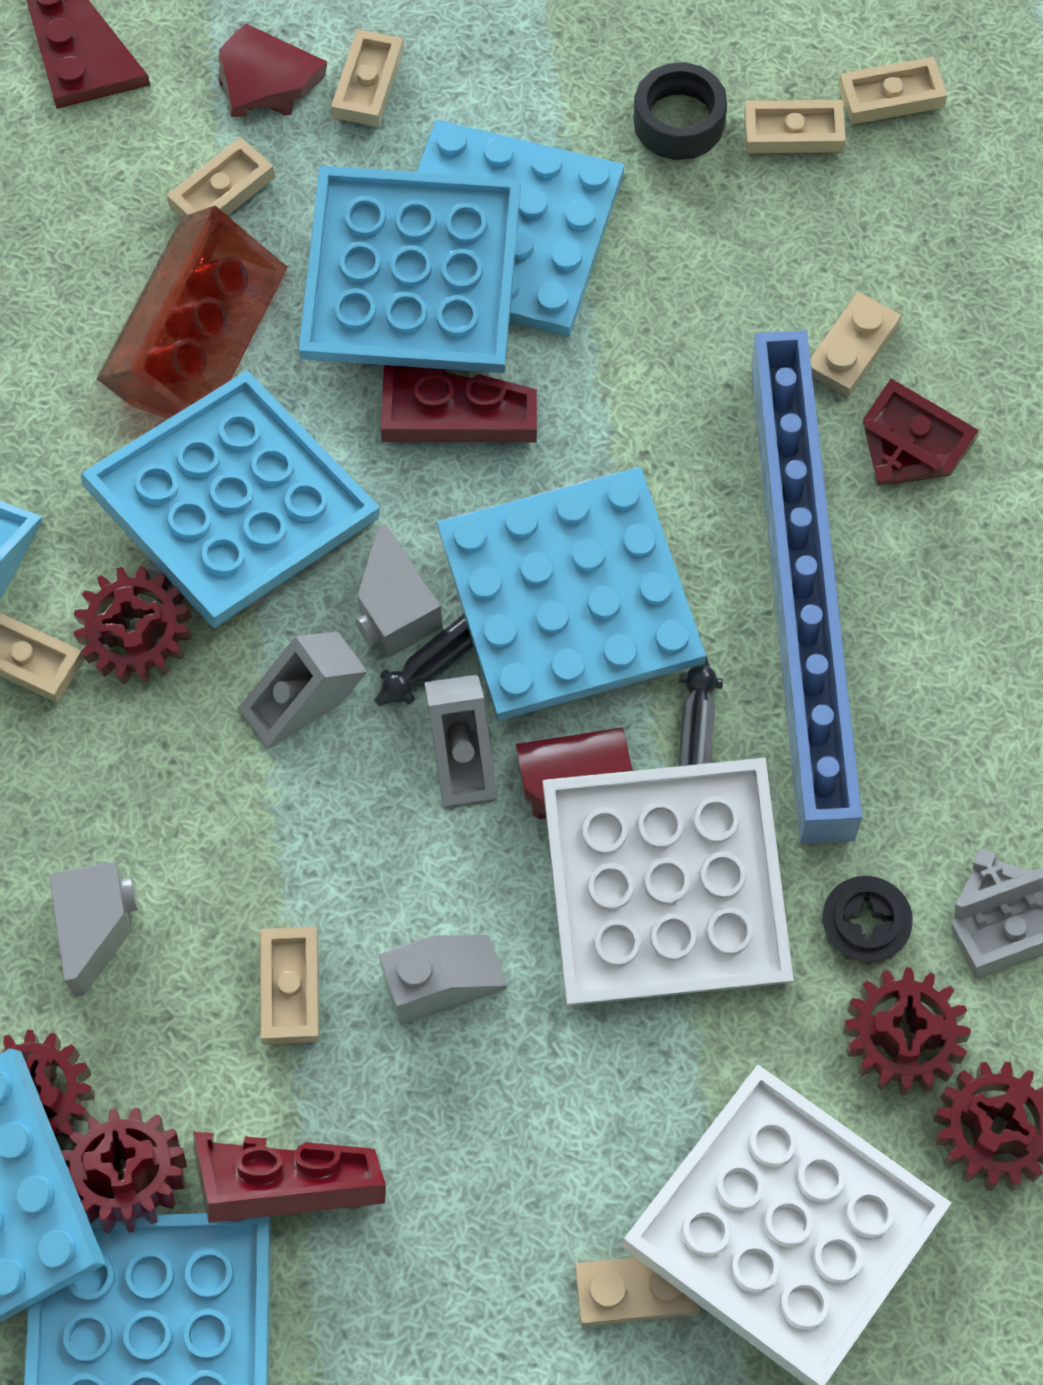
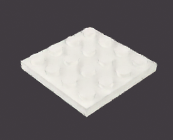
(667, 881)
(786, 1227)

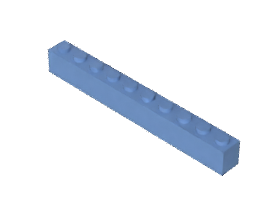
(805, 590)

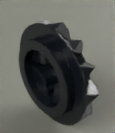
(884, 902)

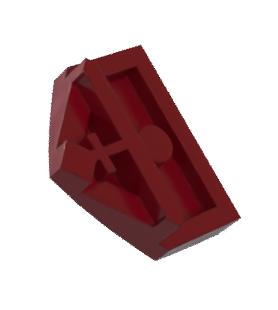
(265, 72)
(914, 437)
(570, 757)

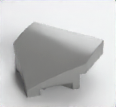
(999, 915)

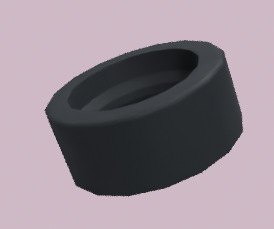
(687, 80)

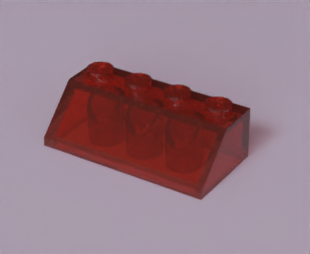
(193, 315)

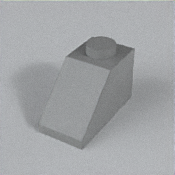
(394, 598)
(302, 686)
(461, 740)
(91, 919)
(440, 974)

